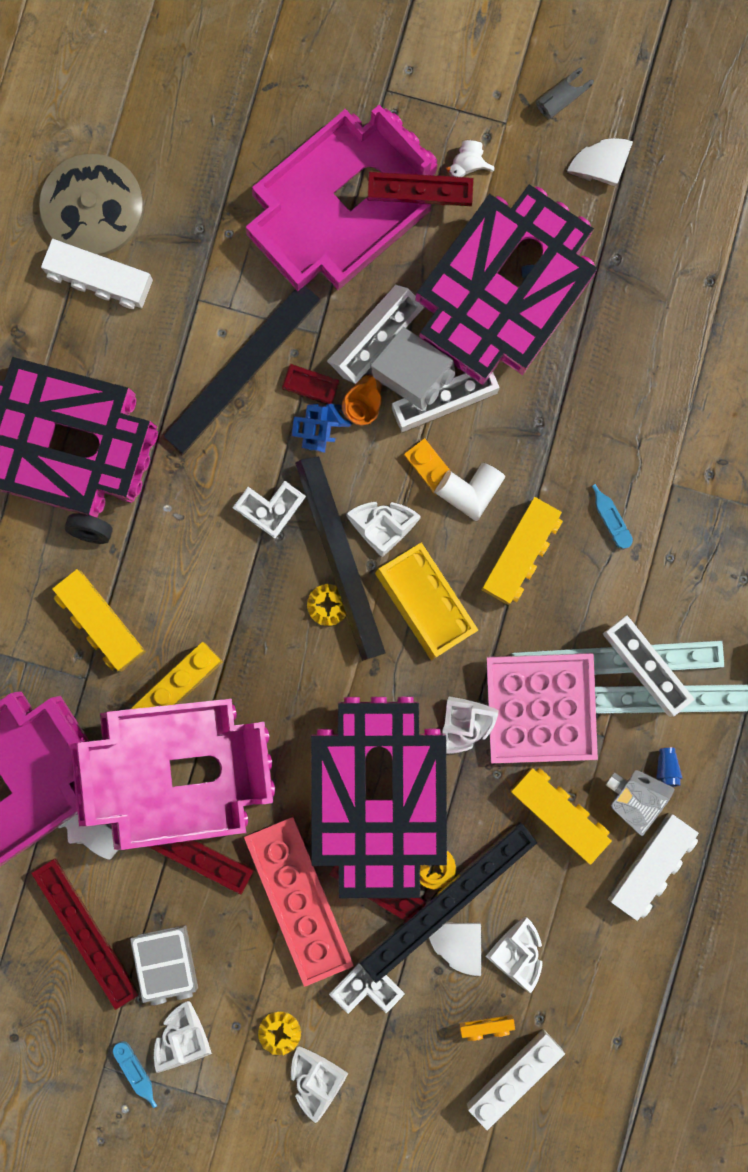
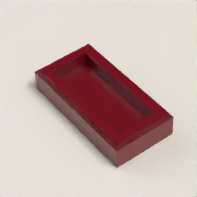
(310, 384)

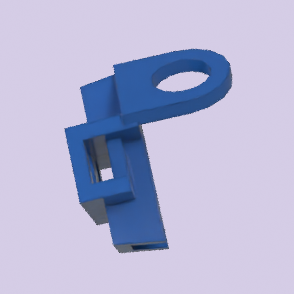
(327, 417)

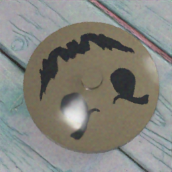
(92, 203)

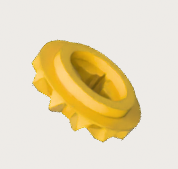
(319, 613)
(436, 880)
(273, 1022)

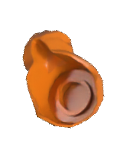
(363, 401)

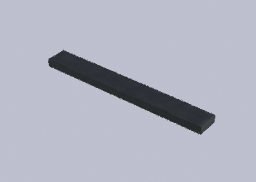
(241, 369)
(340, 558)
(447, 902)

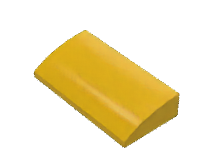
(426, 601)

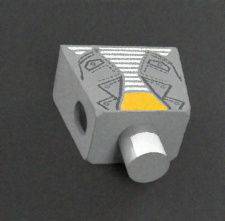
(639, 799)

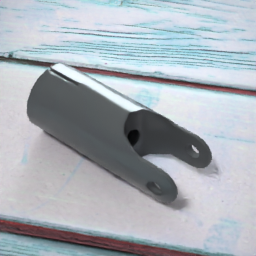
(561, 95)

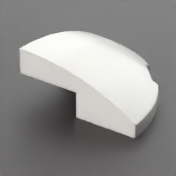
(602, 161)
(383, 524)
(467, 723)
(459, 946)
(518, 954)
(181, 1040)
(316, 1082)

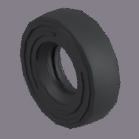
(88, 528)

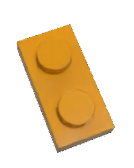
(427, 464)
(476, 1029)

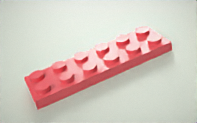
(299, 901)

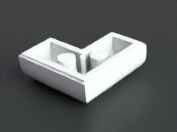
(471, 497)
(270, 515)
(359, 984)

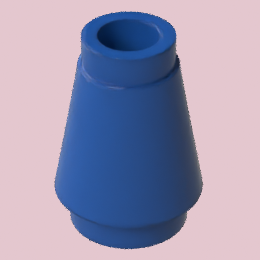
(668, 767)

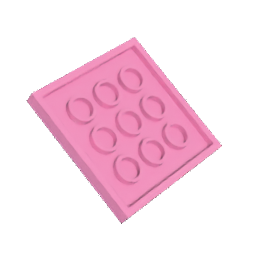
(543, 708)

